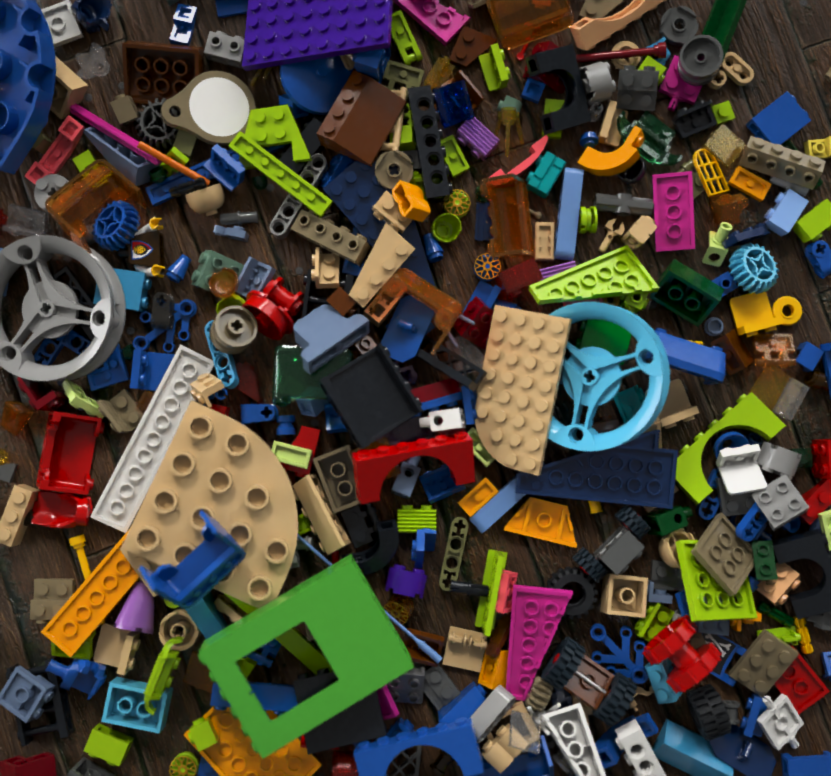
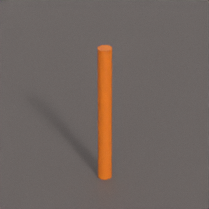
(171, 162)

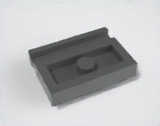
(665, 576)
(439, 687)

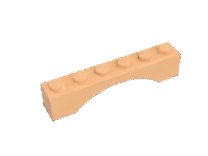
(591, 31)

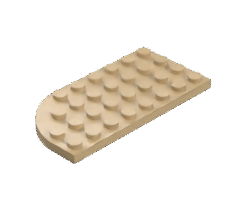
(520, 386)

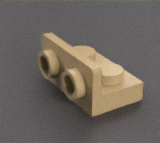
(388, 209)
(326, 270)

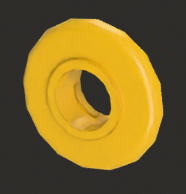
(793, 304)

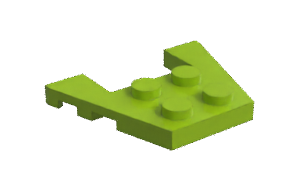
(276, 127)

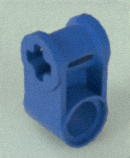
(821, 259)
(256, 413)

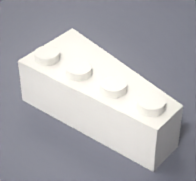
(574, 740)

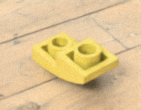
(818, 148)

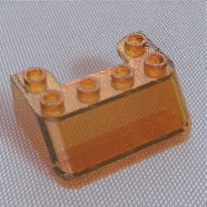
(509, 216)

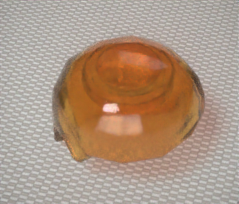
(224, 283)

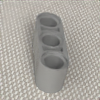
(492, 711)

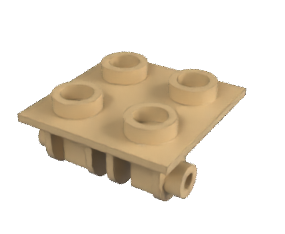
(465, 649)

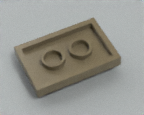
(763, 663)

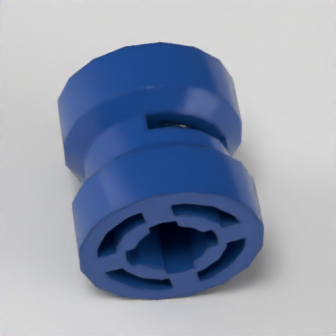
(285, 426)

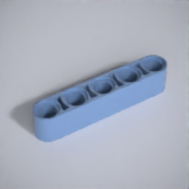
(568, 213)
(496, 506)

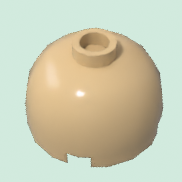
(206, 199)
(668, 549)

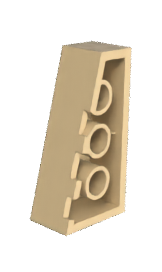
(381, 264)

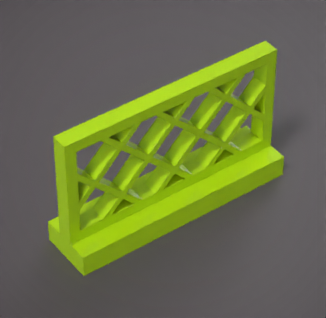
(486, 608)

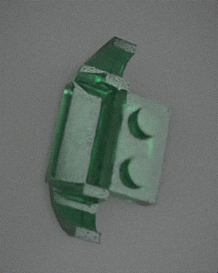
(656, 138)

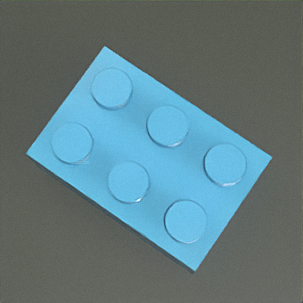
(127, 708)

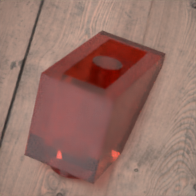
(248, 381)

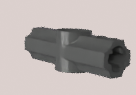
(623, 204)

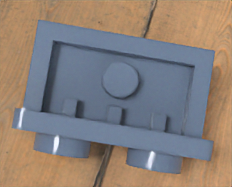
(254, 276)

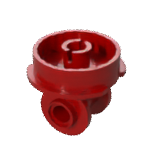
(274, 320)

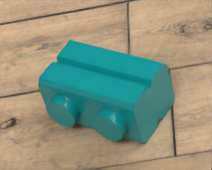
(545, 175)

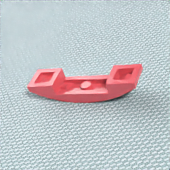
(535, 150)
(58, 152)

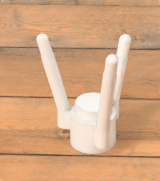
(538, 714)

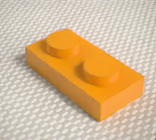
(749, 183)
(478, 496)

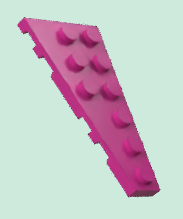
(532, 628)

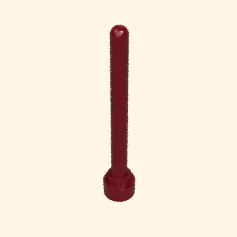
(657, 51)

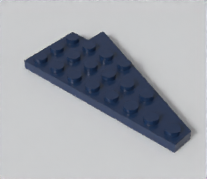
(355, 195)
(622, 475)

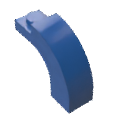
(607, 746)

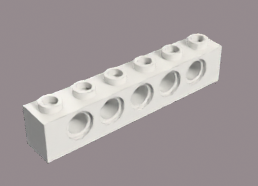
(630, 735)

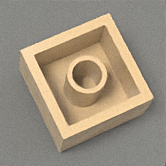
(624, 595)

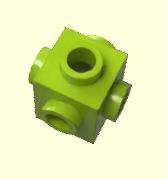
(632, 305)

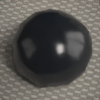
(634, 173)

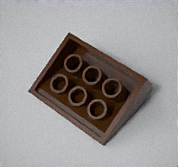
(159, 69)
(361, 119)

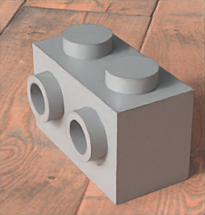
(224, 49)

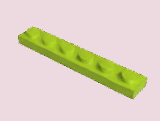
(280, 174)

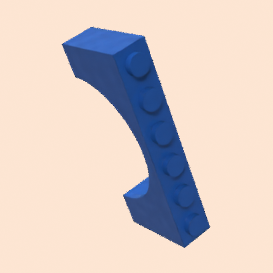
(454, 738)

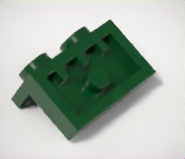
(764, 561)

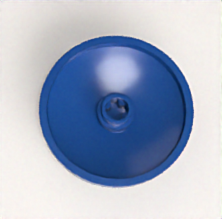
(314, 83)

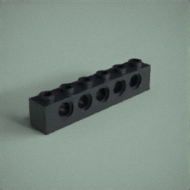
(418, 98)

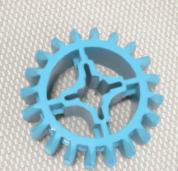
(753, 268)

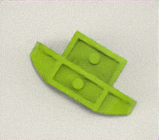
(161, 674)

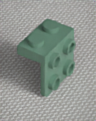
(209, 263)

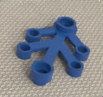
(180, 314)
(621, 656)

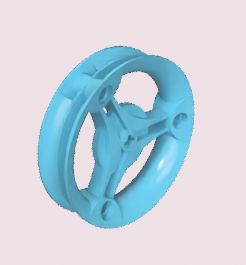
(609, 379)

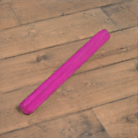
(111, 131)

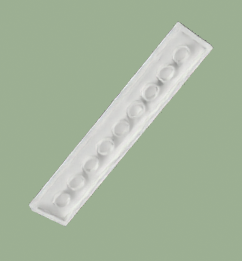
(150, 441)

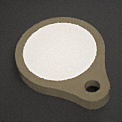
(211, 108)

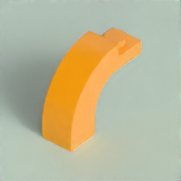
(613, 162)

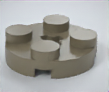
(391, 159)

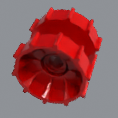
(689, 663)

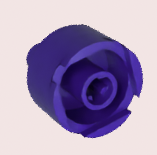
(405, 581)

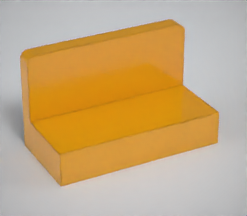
(494, 671)

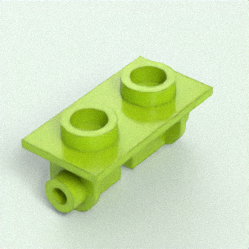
(786, 634)

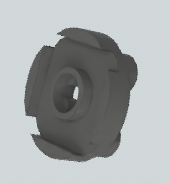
(671, 33)

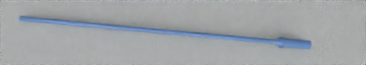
(421, 644)

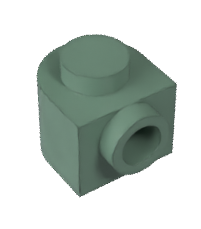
(509, 102)

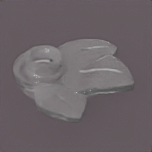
(91, 62)

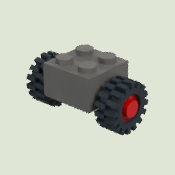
(617, 549)

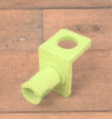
(716, 245)

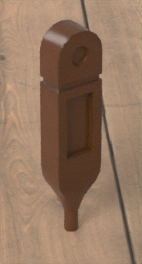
(499, 637)

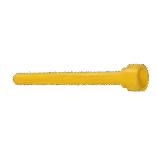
(78, 543)

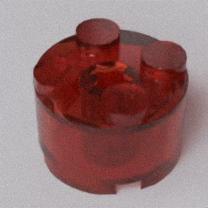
(343, 764)

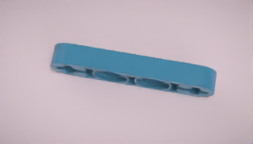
(217, 357)

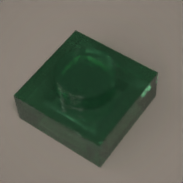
(806, 459)

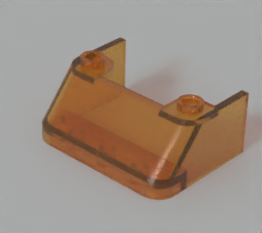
(86, 194)
(447, 308)

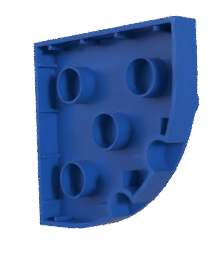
(25, 79)

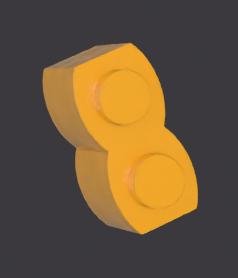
(411, 201)

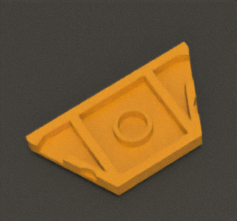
(543, 521)

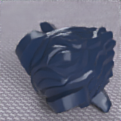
(92, 14)

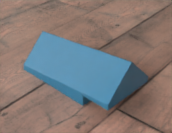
(688, 752)

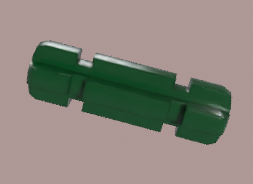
(775, 614)

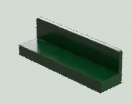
(724, 20)

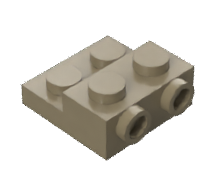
(49, 597)

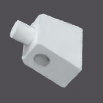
(452, 420)

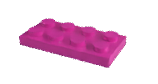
(673, 211)

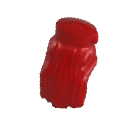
(61, 510)

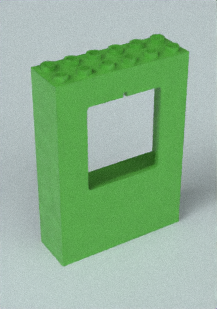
(348, 629)

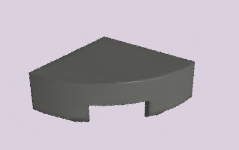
(8, 472)

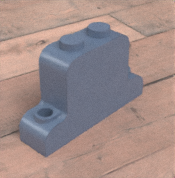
(327, 334)

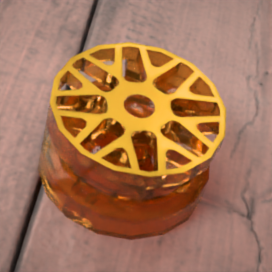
(399, 607)

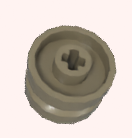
(233, 329)

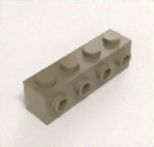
(782, 162)
(331, 237)

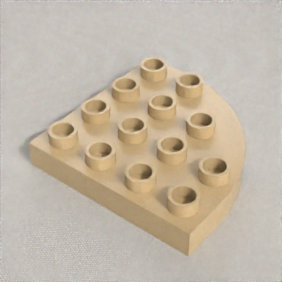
(237, 482)

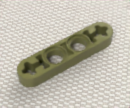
(453, 553)

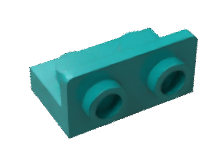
(629, 402)

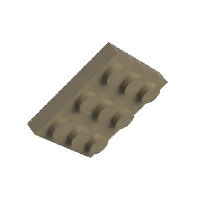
(724, 554)

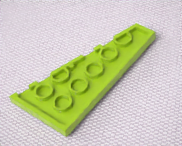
(602, 277)

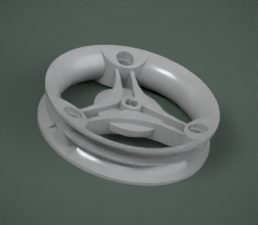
(53, 309)

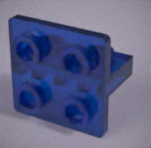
(453, 103)

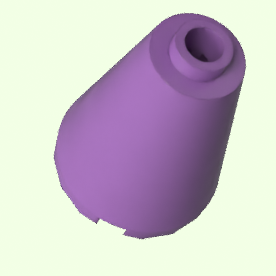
(137, 610)

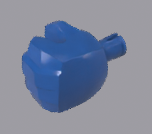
(81, 675)

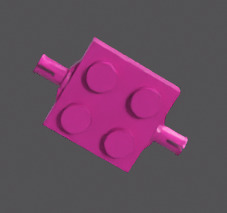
(676, 88)

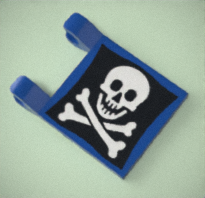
(727, 651)

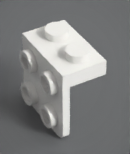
(740, 469)

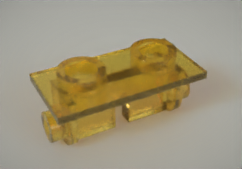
(439, 73)

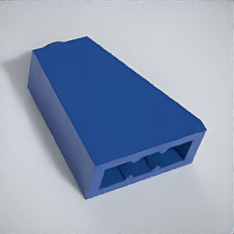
(464, 704)

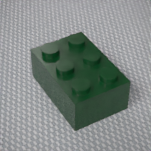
(687, 293)

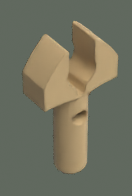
(610, 234)

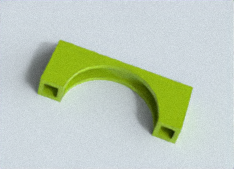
(748, 415)

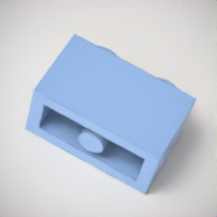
(785, 212)

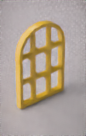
(704, 181)

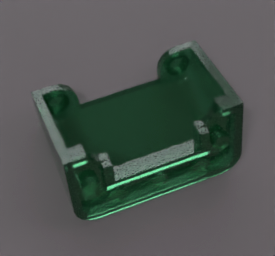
(293, 381)

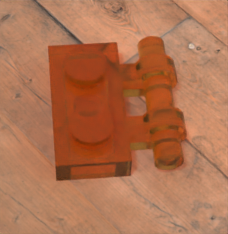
(774, 344)

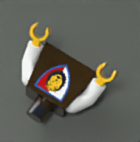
(146, 249)

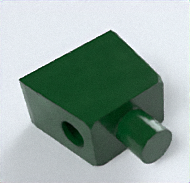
(667, 520)

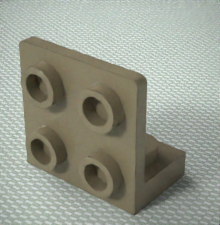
(121, 412)

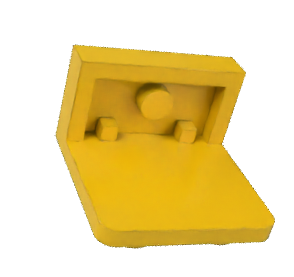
(753, 313)

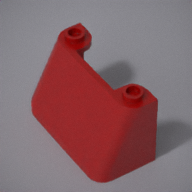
(68, 452)

